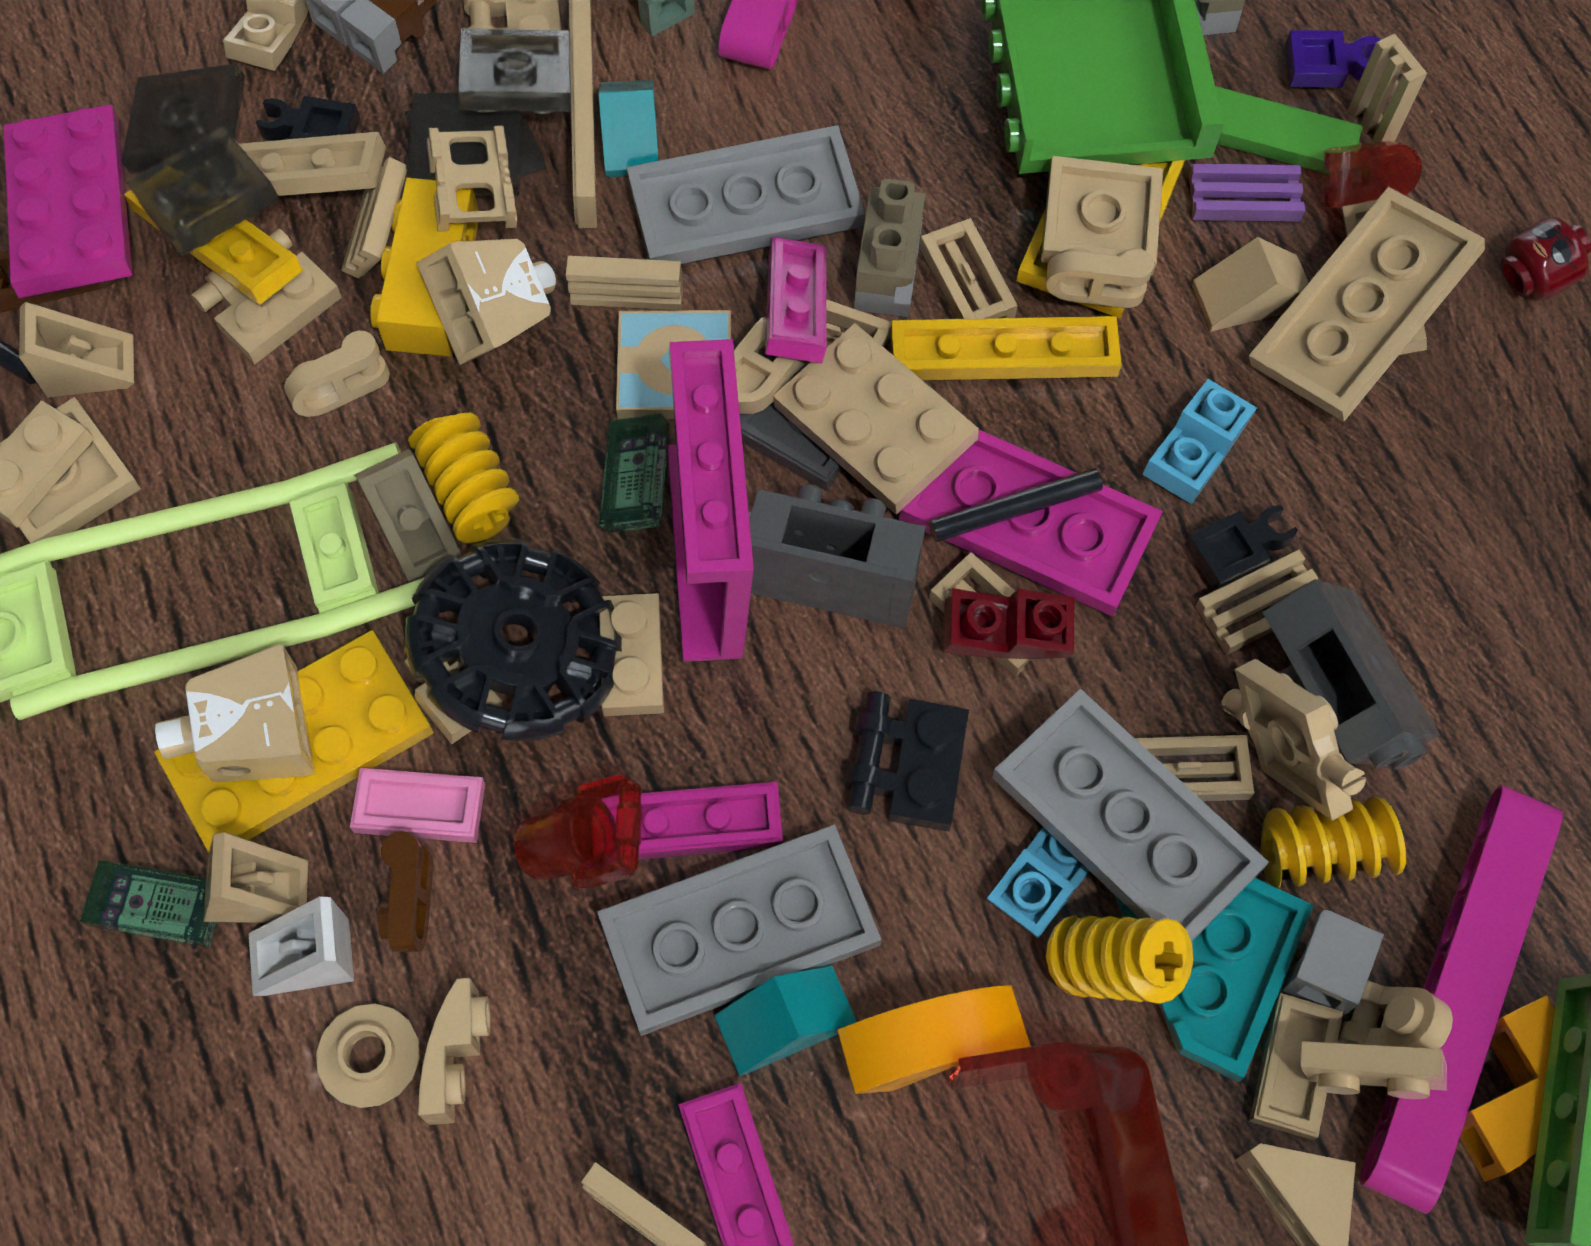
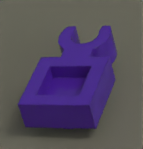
(1324, 59)

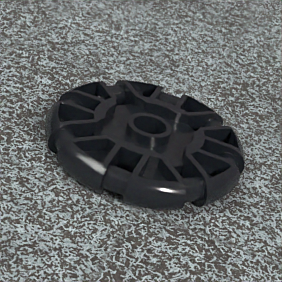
(494, 664)

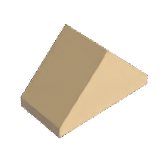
(1249, 285)
(73, 353)
(251, 881)
(1304, 1191)

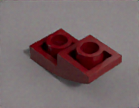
(1009, 627)

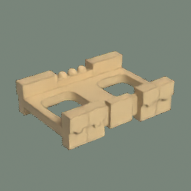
(452, 177)

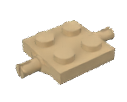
(1294, 738)

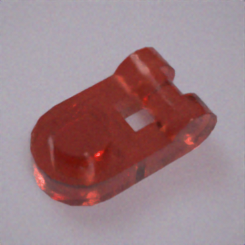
(1382, 166)

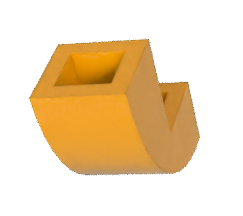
(930, 1037)
(1507, 1128)

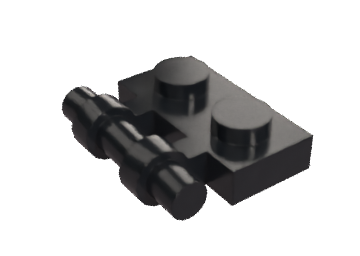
(927, 765)

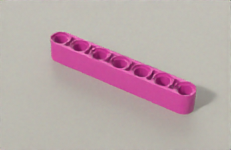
(1471, 975)

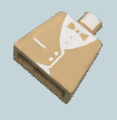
(486, 293)
(243, 721)

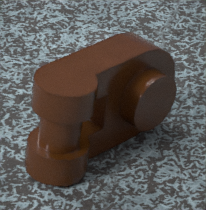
(406, 913)

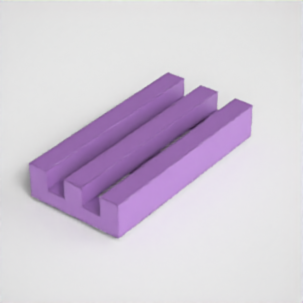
(1245, 184)

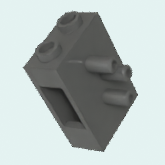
(834, 555)
(1348, 663)

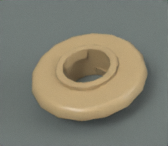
(389, 1077)

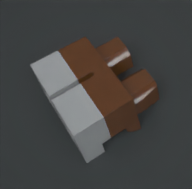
(371, 26)

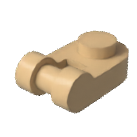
(1100, 278)
(757, 376)
(337, 377)
(1410, 1018)

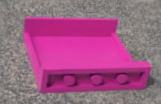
(709, 501)

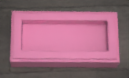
(418, 804)

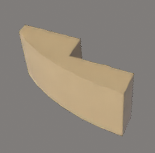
(265, 32)
(454, 1034)

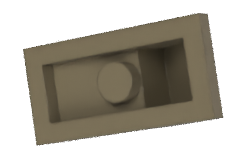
(407, 514)

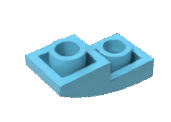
(1199, 441)
(1038, 883)

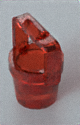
(582, 836)

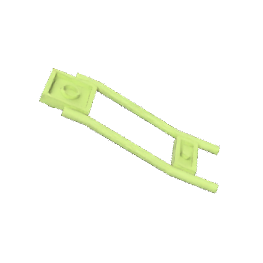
(34, 636)

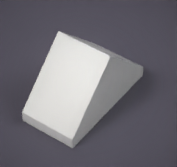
(302, 950)

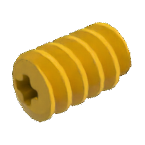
(465, 475)
(1315, 841)
(1120, 958)

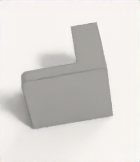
(1334, 963)

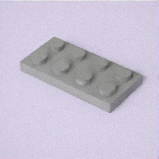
(745, 196)
(1128, 817)
(738, 928)

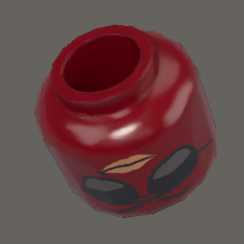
(1546, 258)

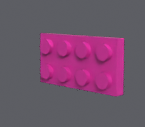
(66, 201)
(1074, 547)

